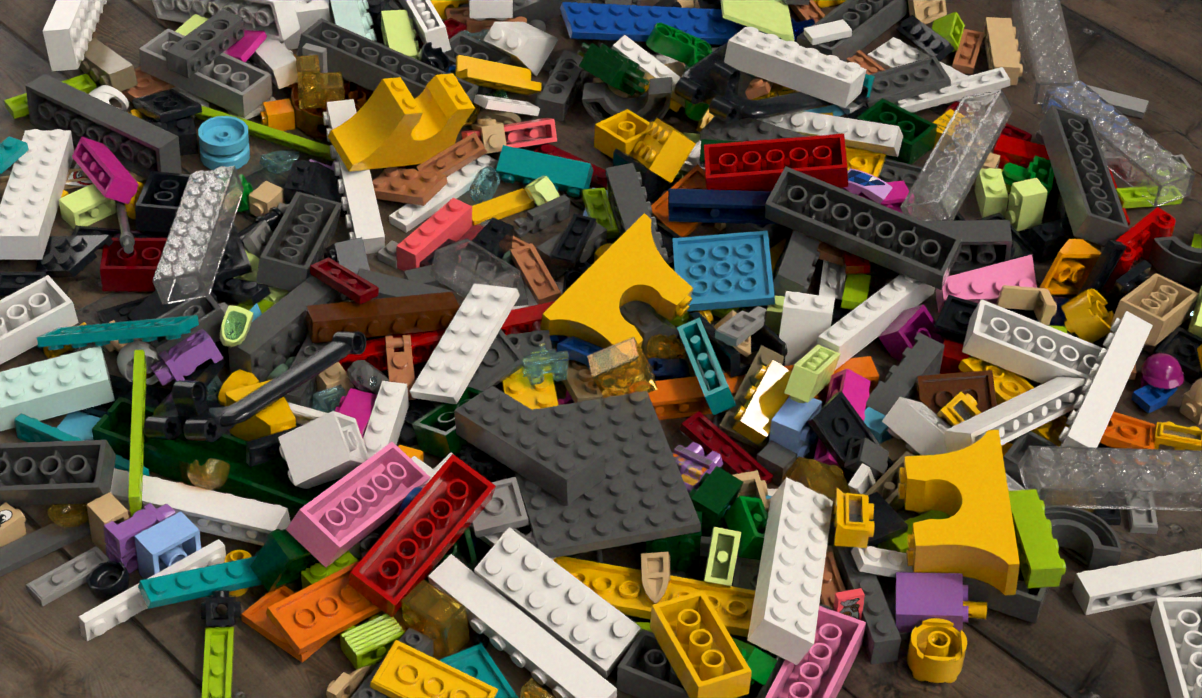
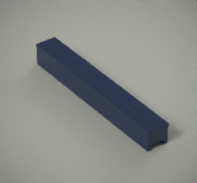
(718, 206)

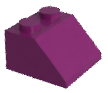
(901, 331)

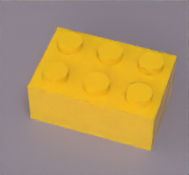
(663, 149)

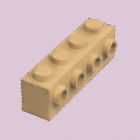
(1002, 47)

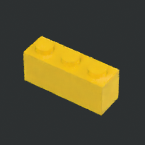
(762, 402)

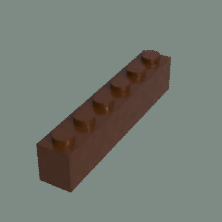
(382, 316)

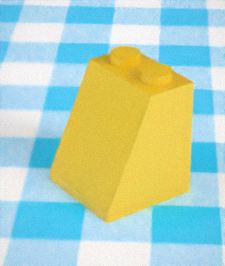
(269, 421)

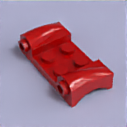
(1140, 241)

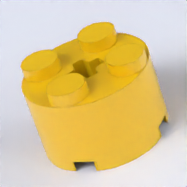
(1088, 316)
(936, 651)

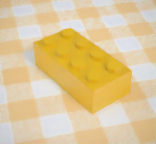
(700, 647)

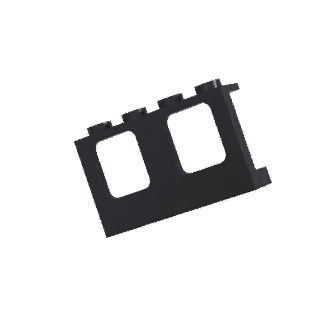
(729, 357)

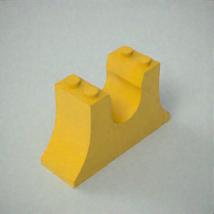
(403, 130)
(622, 274)
(975, 493)

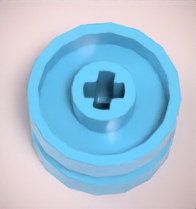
(224, 142)

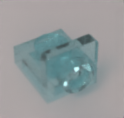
(328, 399)

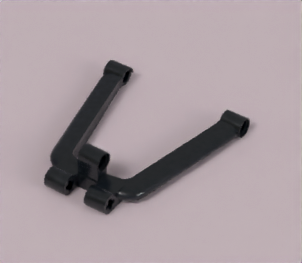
(714, 84)
(188, 411)

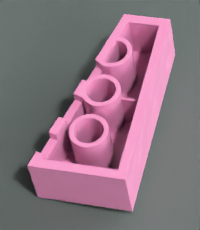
(987, 281)

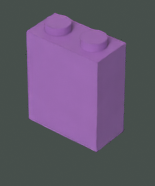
(930, 596)

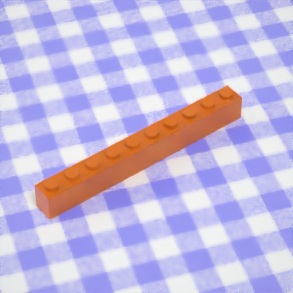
(685, 397)

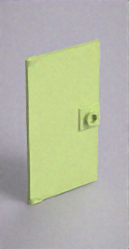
(765, 15)

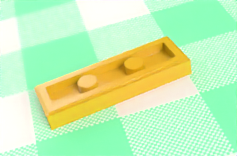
(502, 206)

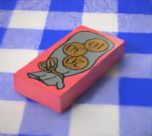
(850, 603)

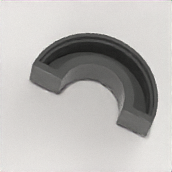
(603, 103)
(1177, 260)
(1085, 535)

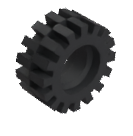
(489, 470)

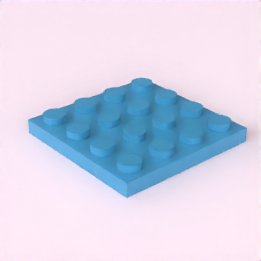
(726, 269)

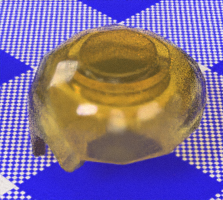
(209, 476)

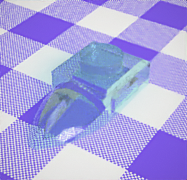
(279, 160)

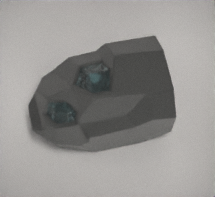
(365, 376)

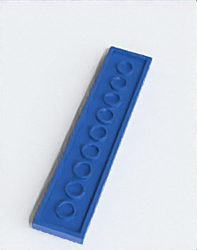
(637, 22)

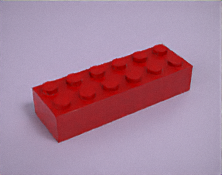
(761, 162)
(421, 535)

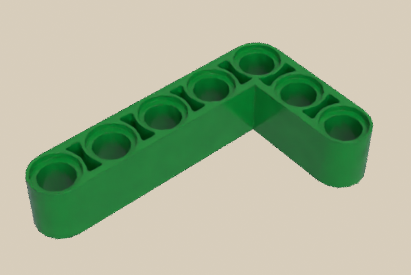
(684, 49)

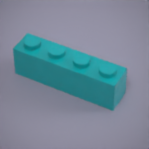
(527, 166)
(706, 366)

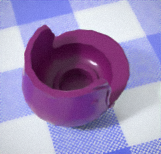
(1161, 371)

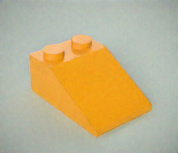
(1071, 267)

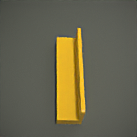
(496, 75)

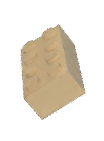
(1160, 304)

